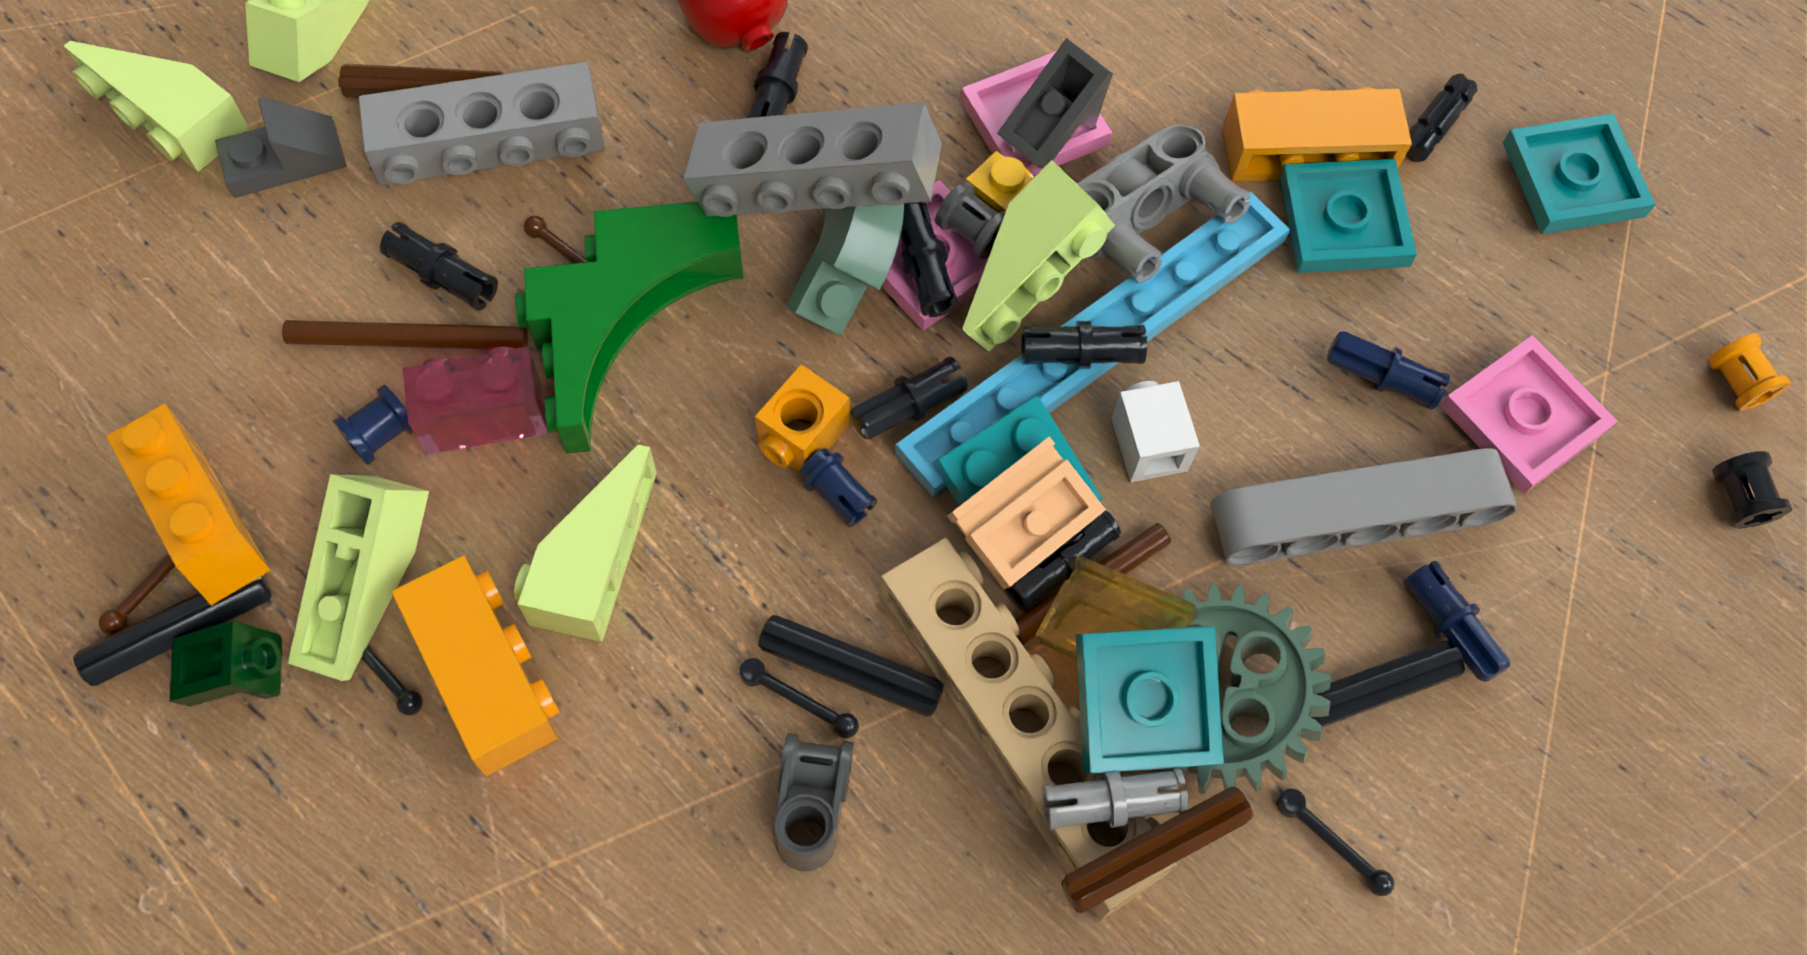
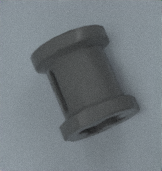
(970, 218)

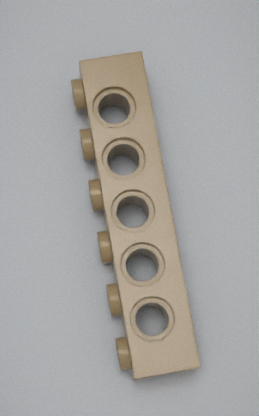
(943, 579)

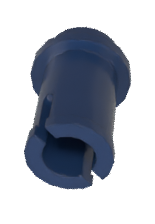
(837, 486)

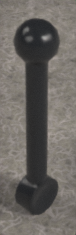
(754, 673)
(408, 701)
(1293, 804)

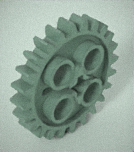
(1280, 697)

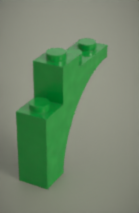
(592, 309)

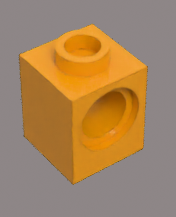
(805, 398)

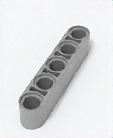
(1362, 506)

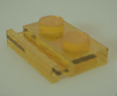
(1107, 602)

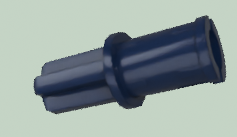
(1388, 369)
(1457, 621)

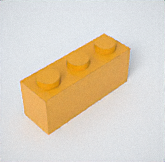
(1312, 127)
(187, 504)
(477, 664)

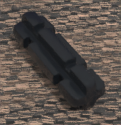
(1440, 116)

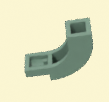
(850, 255)

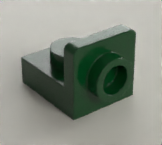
(225, 662)

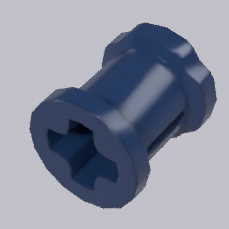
(374, 424)

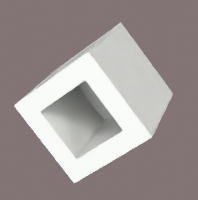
(1154, 430)

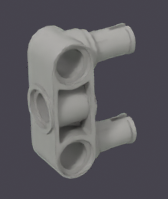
(1152, 182)

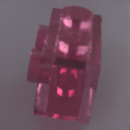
(474, 400)

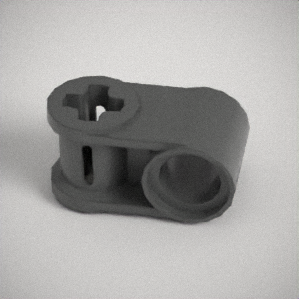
(812, 789)

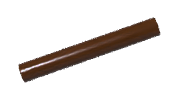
(1121, 560)

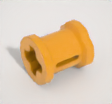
(1749, 392)

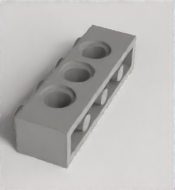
(481, 123)
(815, 160)

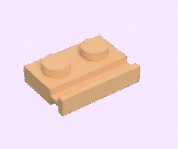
(1026, 513)

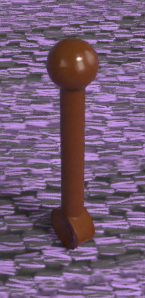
(537, 228)
(115, 620)

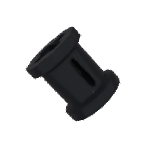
(1737, 475)

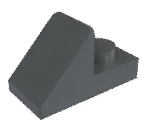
(1059, 100)
(286, 150)

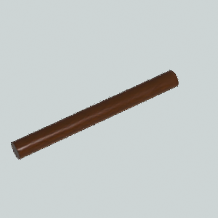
(403, 334)

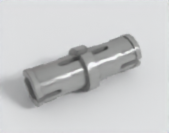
(1114, 799)

